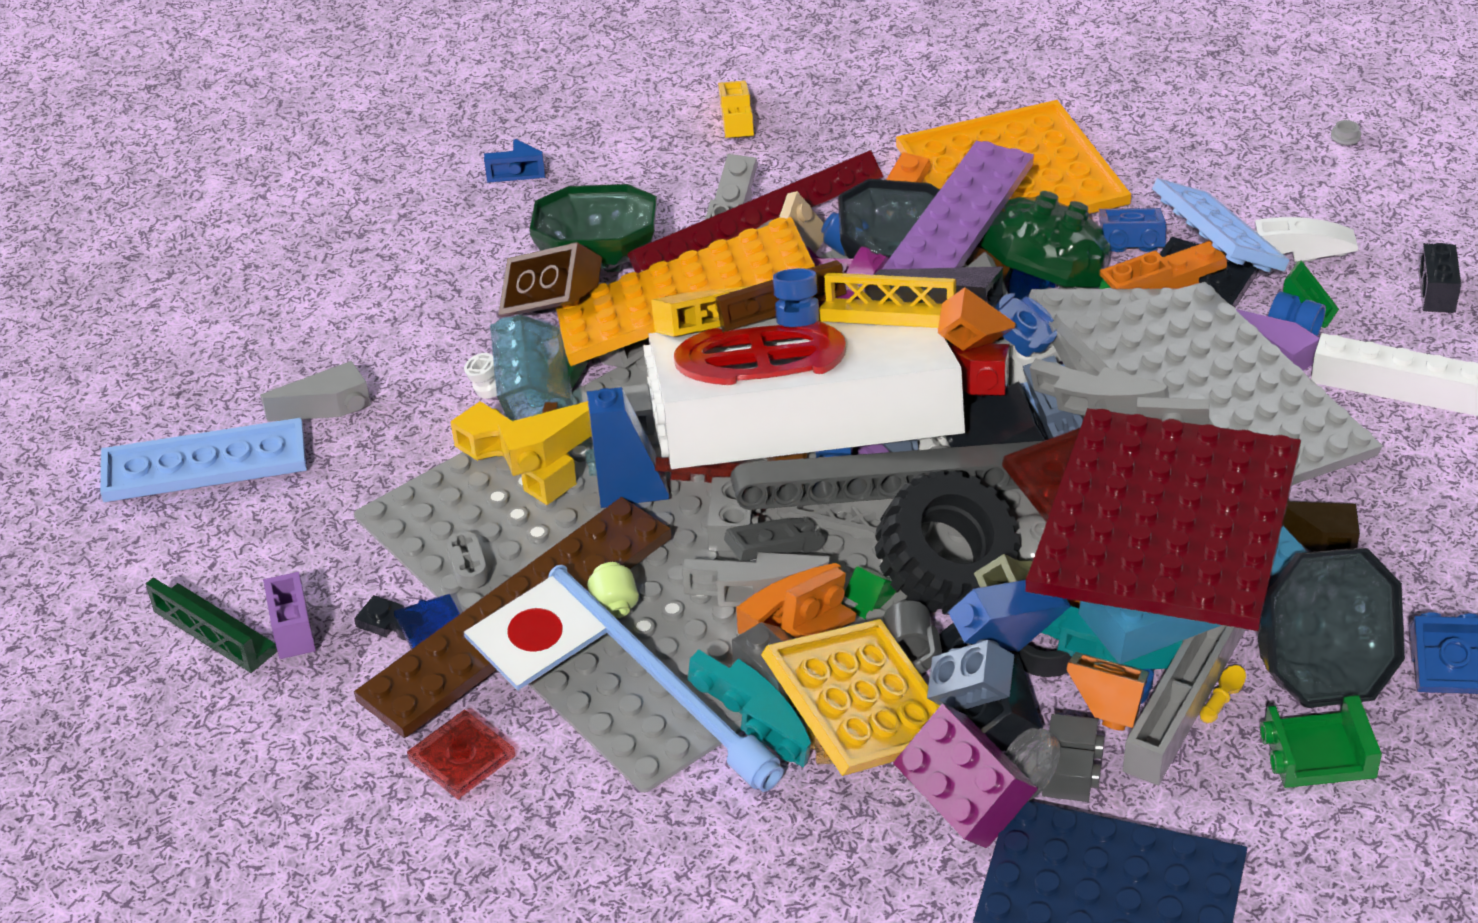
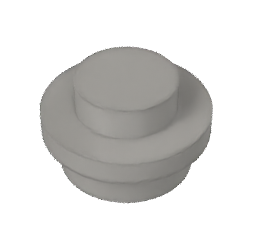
(1346, 132)

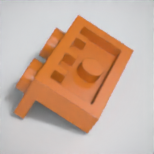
(817, 605)

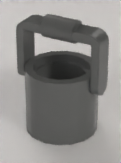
(914, 632)

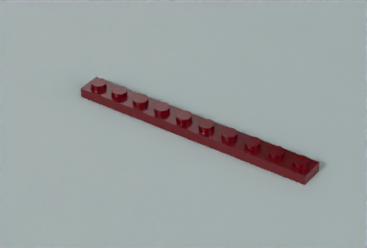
(729, 224)

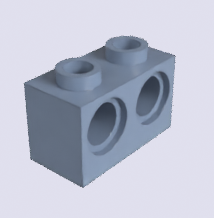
(971, 675)

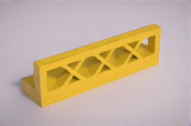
(884, 312)

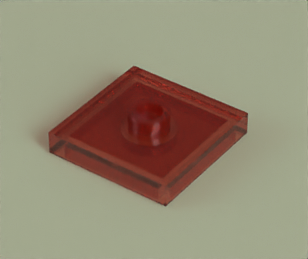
(461, 754)

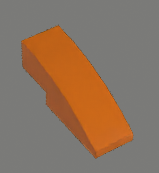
(768, 603)

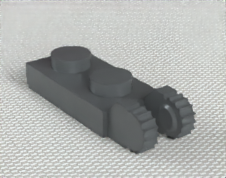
(774, 537)

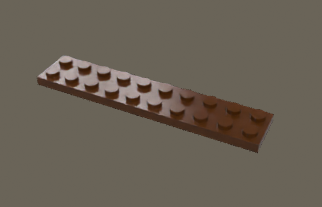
(449, 665)

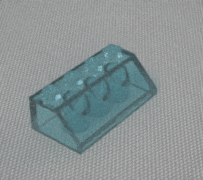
(529, 366)

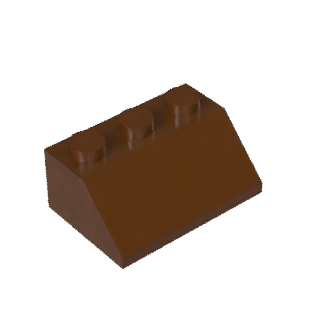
(548, 279)

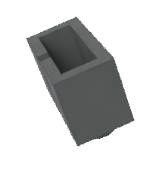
(1076, 765)

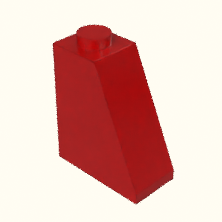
(984, 368)

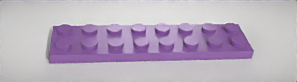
(963, 208)

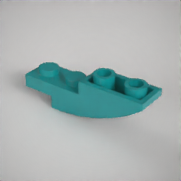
(1077, 636)
(762, 706)

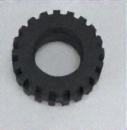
(950, 501)

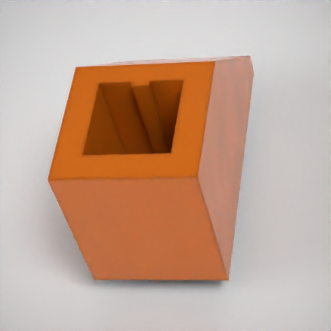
(971, 321)

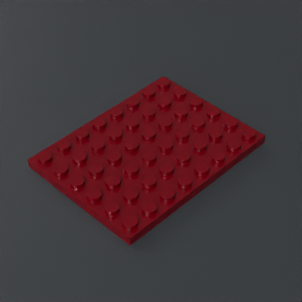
(1167, 519)

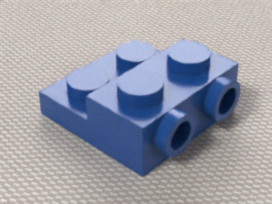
(1133, 228)
(1445, 653)

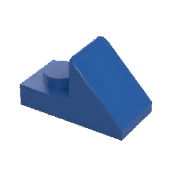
(520, 164)

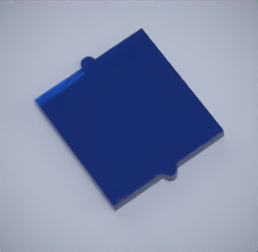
(425, 618)

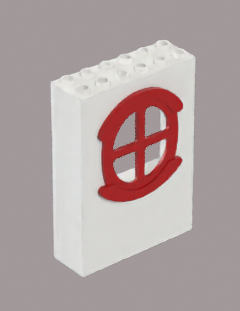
(799, 389)

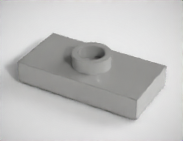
(1182, 409)

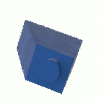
(1005, 614)

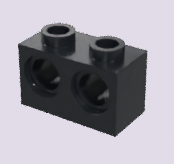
(1439, 277)

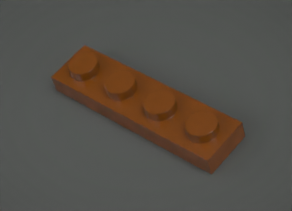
(758, 301)

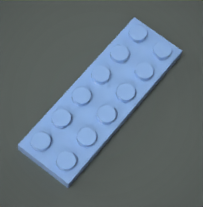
(1220, 226)
(202, 459)

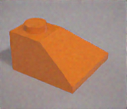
(1109, 689)

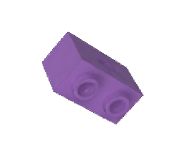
(289, 615)

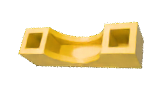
(478, 436)

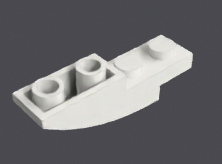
(1307, 237)

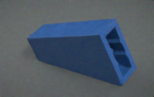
(622, 451)

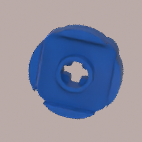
(1036, 333)

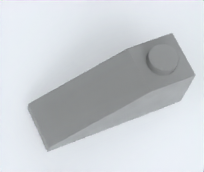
(321, 395)

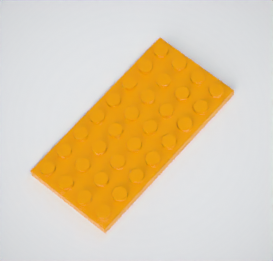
(622, 310)

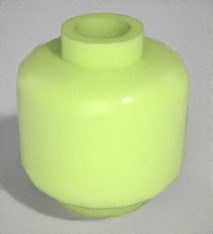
(614, 588)

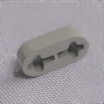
(473, 558)

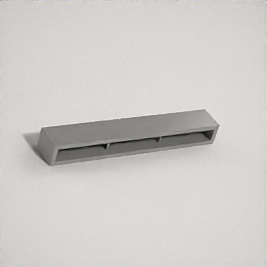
(1178, 702)

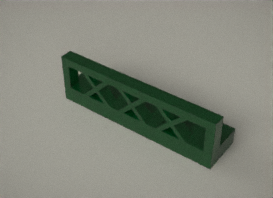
(210, 625)

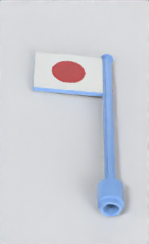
(564, 618)

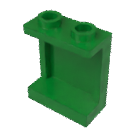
(1322, 746)

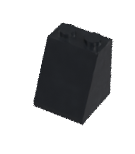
(1000, 420)

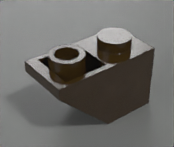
(1323, 525)

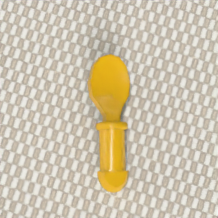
(1230, 682)

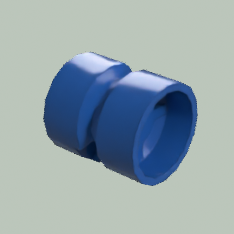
(796, 300)
(1306, 314)

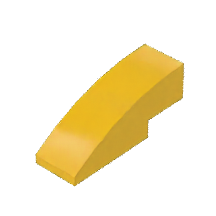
(736, 109)

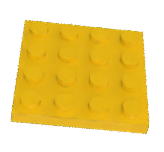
(854, 692)

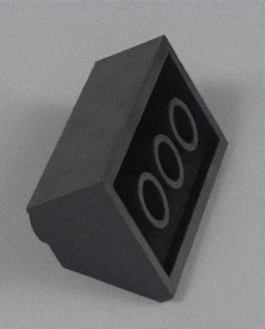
(1005, 718)

